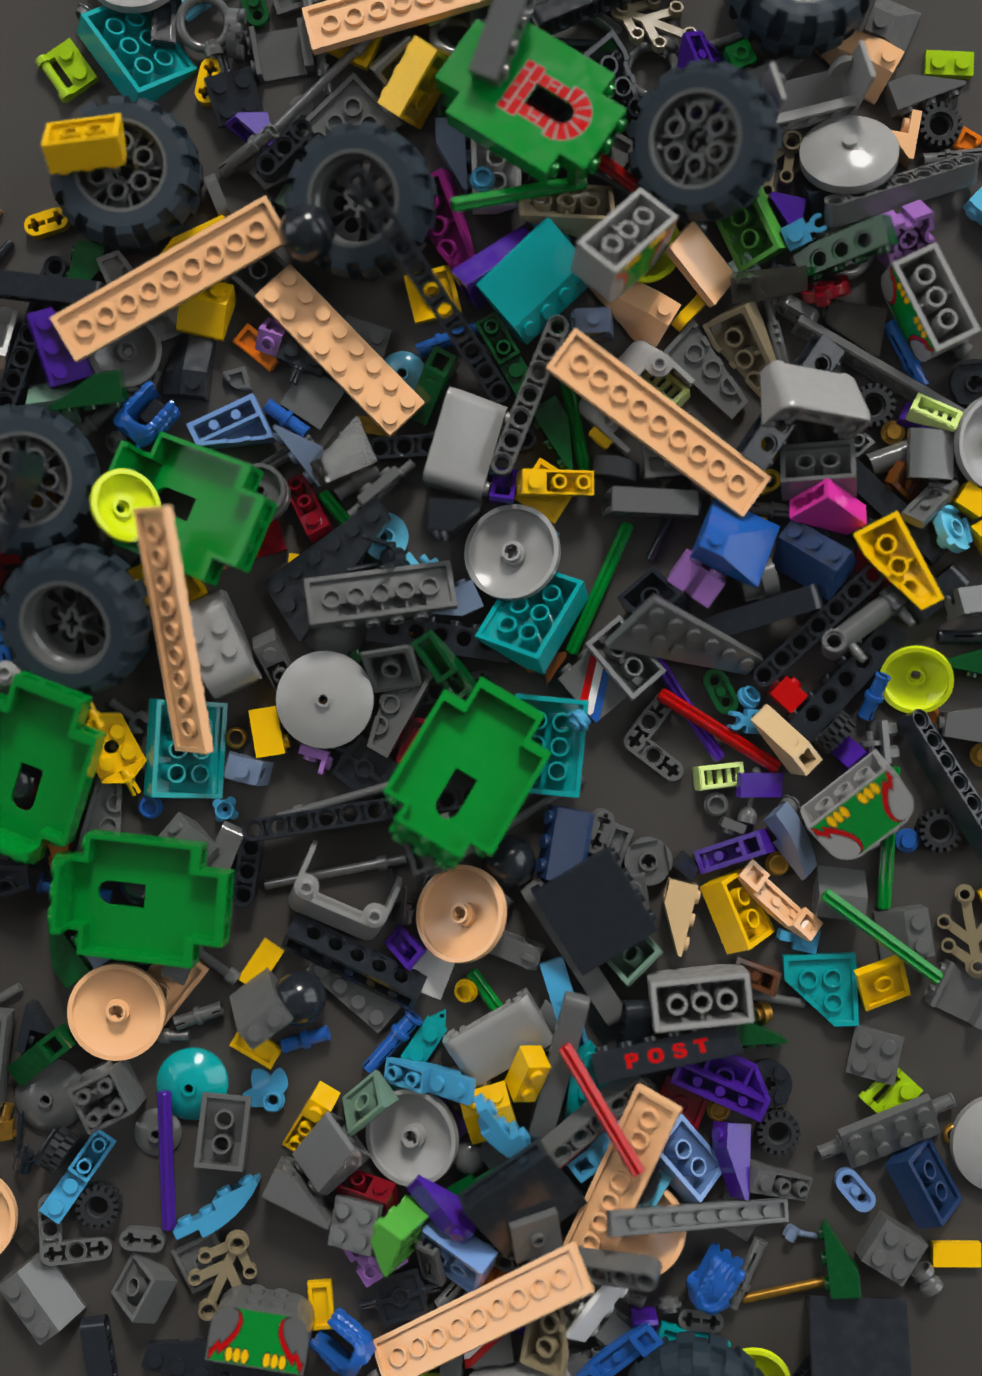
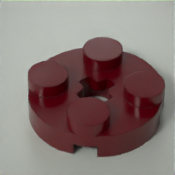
(823, 291)

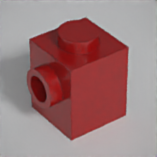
(787, 693)

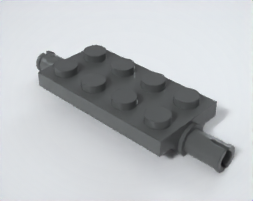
(888, 1130)

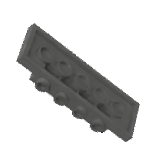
(380, 596)

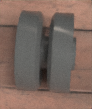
(274, 488)

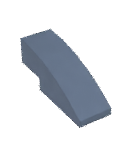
(792, 839)

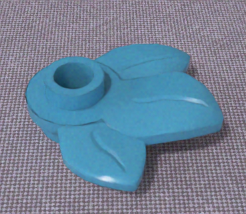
(268, 1085)

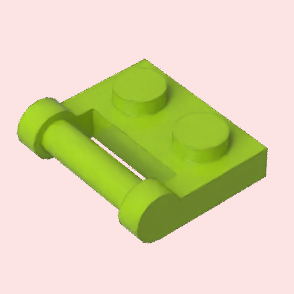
(73, 65)
(903, 1091)

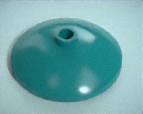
(192, 1067)

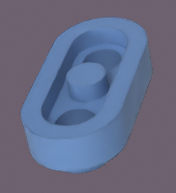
(853, 1188)

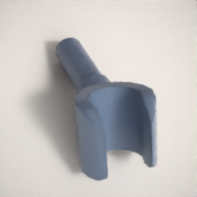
(791, 1233)

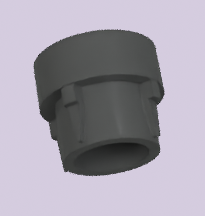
(767, 587)

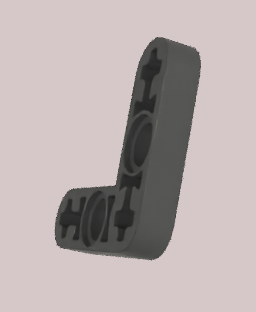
(647, 744)
(56, 1241)

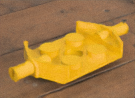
(128, 758)

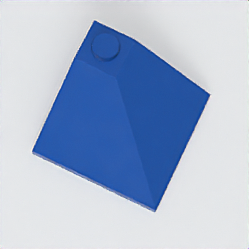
(735, 543)

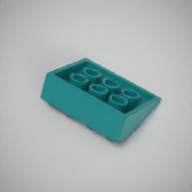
(125, 53)
(533, 282)
(536, 626)
(564, 766)
(178, 772)

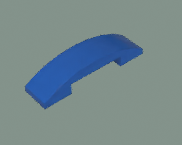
(622, 1351)

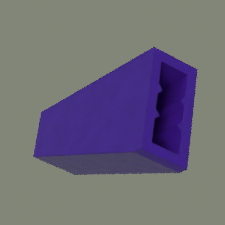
(476, 267)

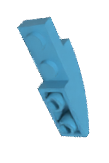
(557, 983)
(430, 1078)
(503, 1136)
(78, 1176)
(226, 1204)

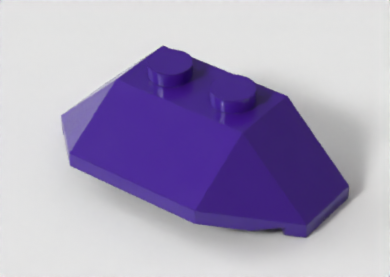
(695, 48)
(728, 1082)

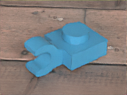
(797, 942)

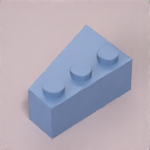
(233, 426)

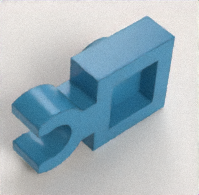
(799, 233)
(743, 721)

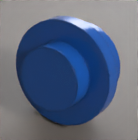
(150, 807)
(907, 840)

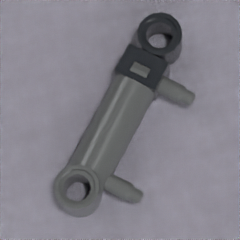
(888, 604)

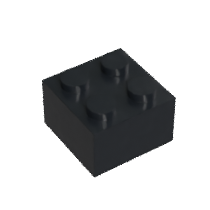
(646, 586)

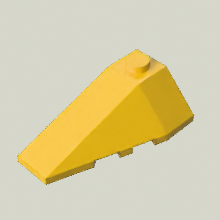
(896, 556)

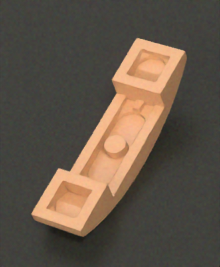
(777, 904)

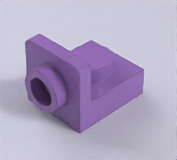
(270, 337)
(313, 754)

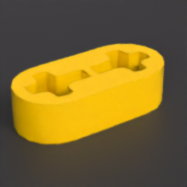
(200, 86)
(44, 218)
(688, 313)

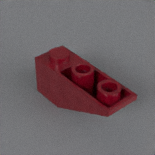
(309, 508)
(370, 1188)

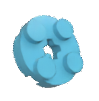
(952, 530)

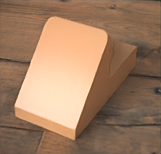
(908, 137)

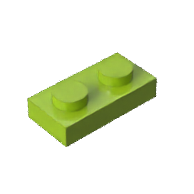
(948, 64)

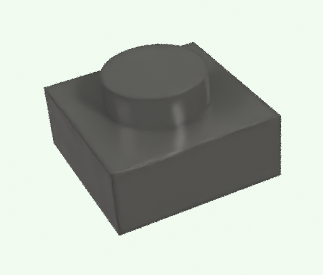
(731, 826)

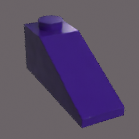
(734, 851)
(732, 1149)
(443, 1209)

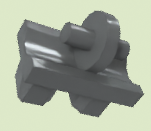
(879, 739)

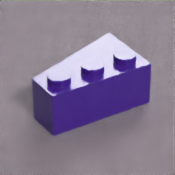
(53, 353)

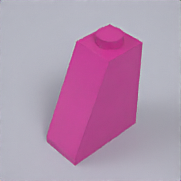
(828, 508)

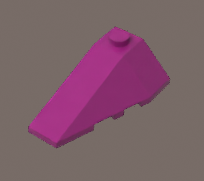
(451, 228)

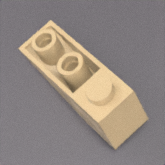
(786, 742)
(678, 903)

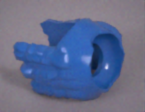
(130, 412)
(715, 1280)
(334, 1354)

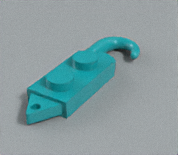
(425, 1039)

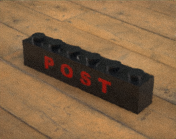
(664, 1053)

